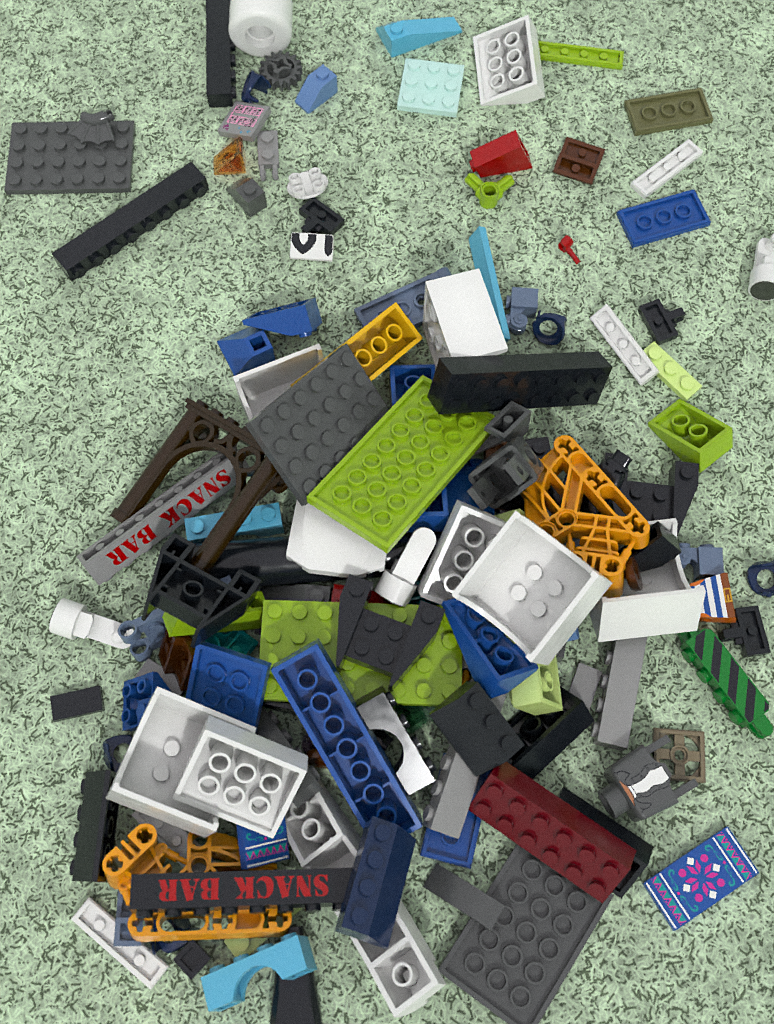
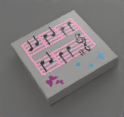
(244, 121)

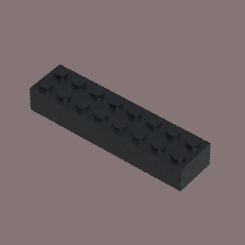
(527, 379)

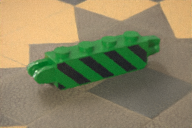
(727, 680)

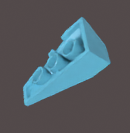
(412, 34)

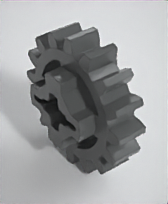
(281, 70)

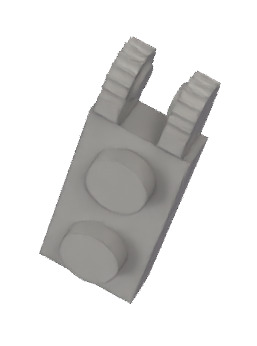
(268, 153)

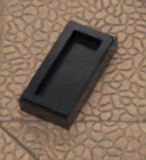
(77, 703)

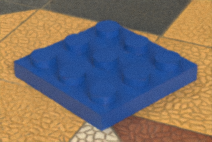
(228, 682)

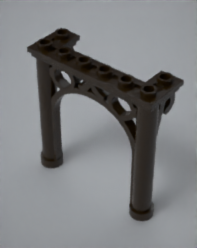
(200, 432)

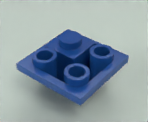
(246, 350)
(136, 697)

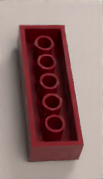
(553, 831)

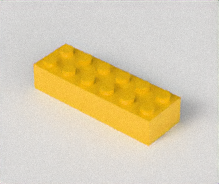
(381, 341)

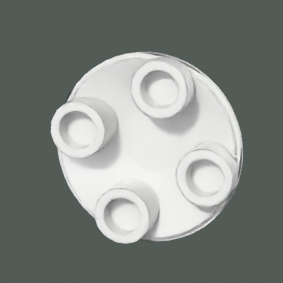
(307, 184)

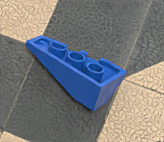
(488, 653)

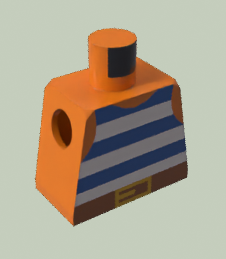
(718, 600)

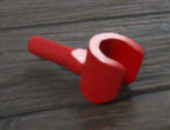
(564, 246)

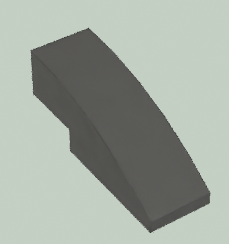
(464, 896)

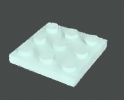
(430, 87)

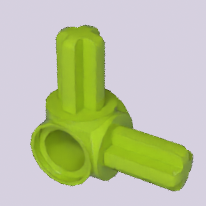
(489, 192)

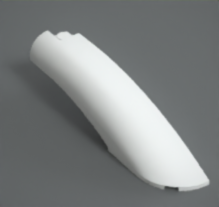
(405, 970)

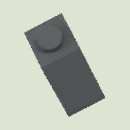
(248, 195)
(510, 422)

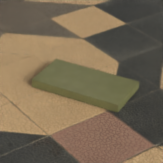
(668, 111)

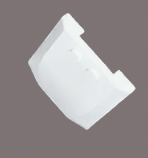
(329, 547)

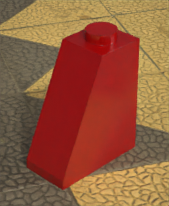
(500, 156)

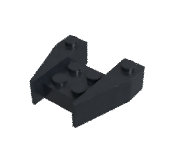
(659, 500)
(196, 595)
(379, 640)

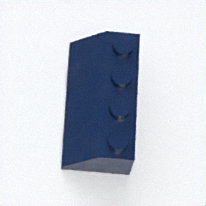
(376, 883)

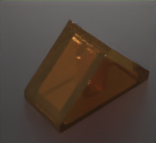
(231, 159)

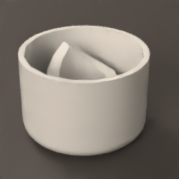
(260, 25)

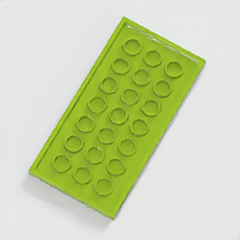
(399, 467)
(295, 624)

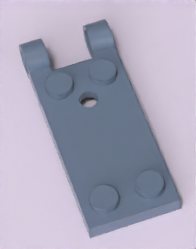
(406, 297)
(152, 627)

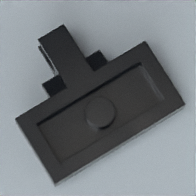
(320, 218)
(661, 321)
(747, 632)

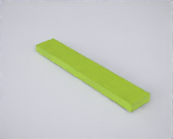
(581, 55)

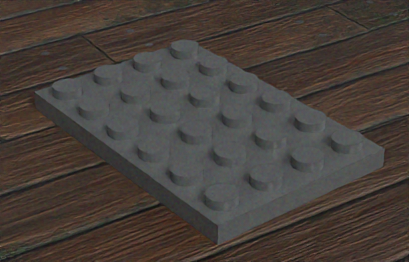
(51, 162)
(318, 421)
(531, 945)

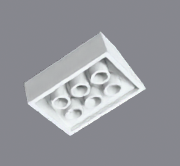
(509, 64)
(458, 549)
(241, 777)

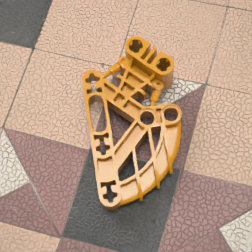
(597, 533)
(148, 858)

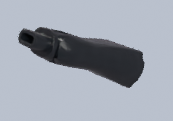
(614, 469)
(295, 999)

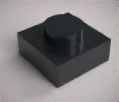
(192, 958)

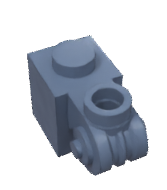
(521, 305)
(705, 560)

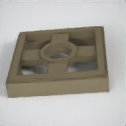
(697, 737)

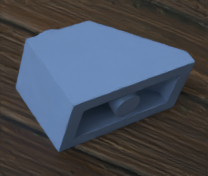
(317, 89)

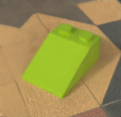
(692, 434)

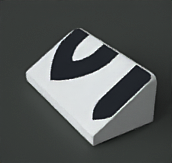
(312, 246)

